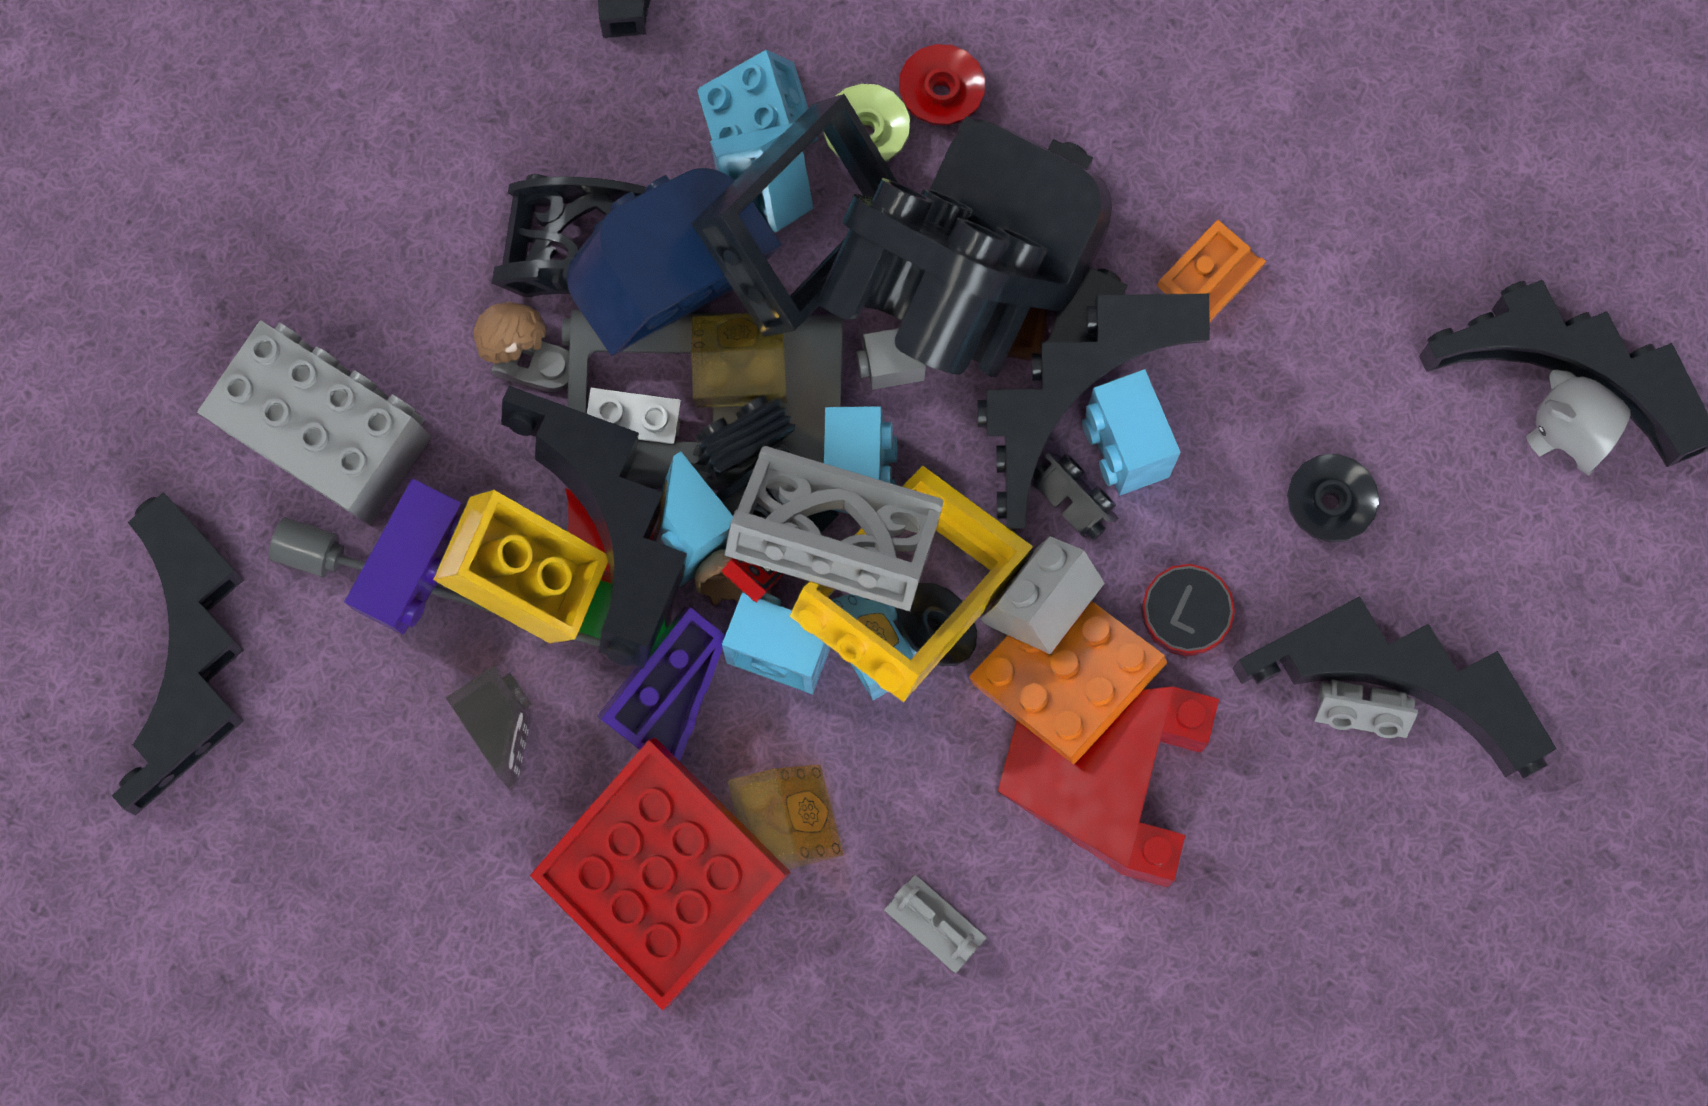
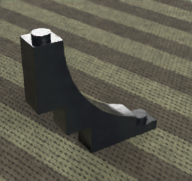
(594, 464)
(1352, 648)
(188, 711)

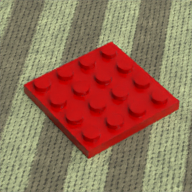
(659, 873)

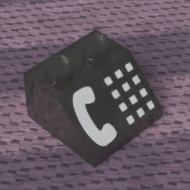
(496, 720)

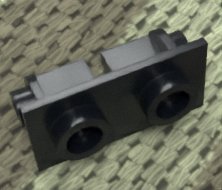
(1088, 505)

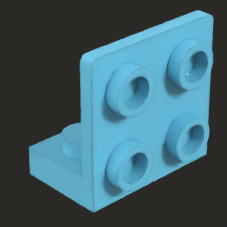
(753, 97)

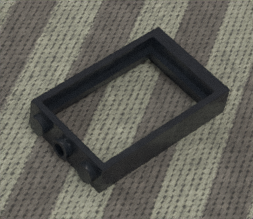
(736, 249)

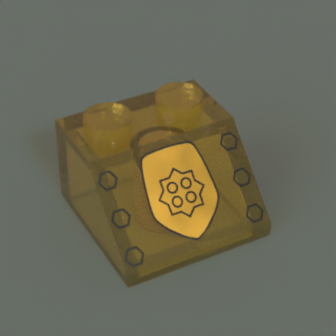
(735, 361)
(788, 813)

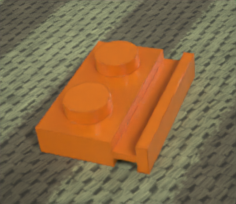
(1213, 265)

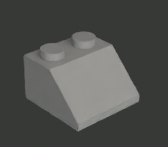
(1045, 595)

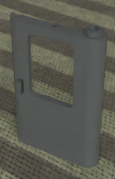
(812, 380)

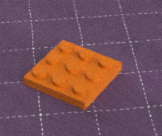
(1075, 689)

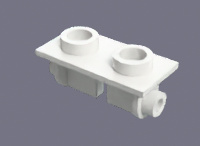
(651, 416)

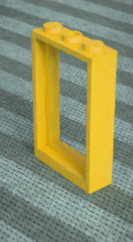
(968, 529)

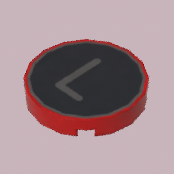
(1187, 610)

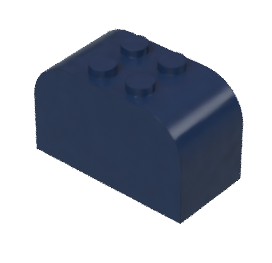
(649, 262)

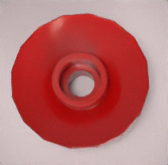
(946, 67)

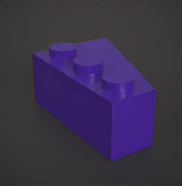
(406, 558)
(670, 688)

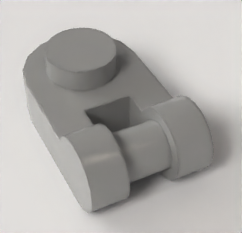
(546, 371)

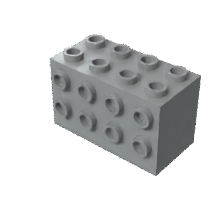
(317, 420)

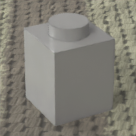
(885, 363)

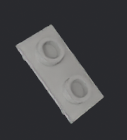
(1387, 713)
(935, 923)

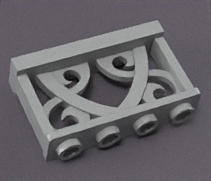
(856, 564)

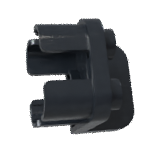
(972, 252)

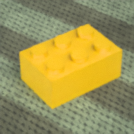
(522, 567)

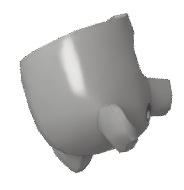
(1579, 419)

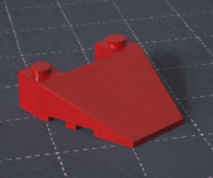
(1104, 792)

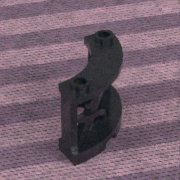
(537, 272)

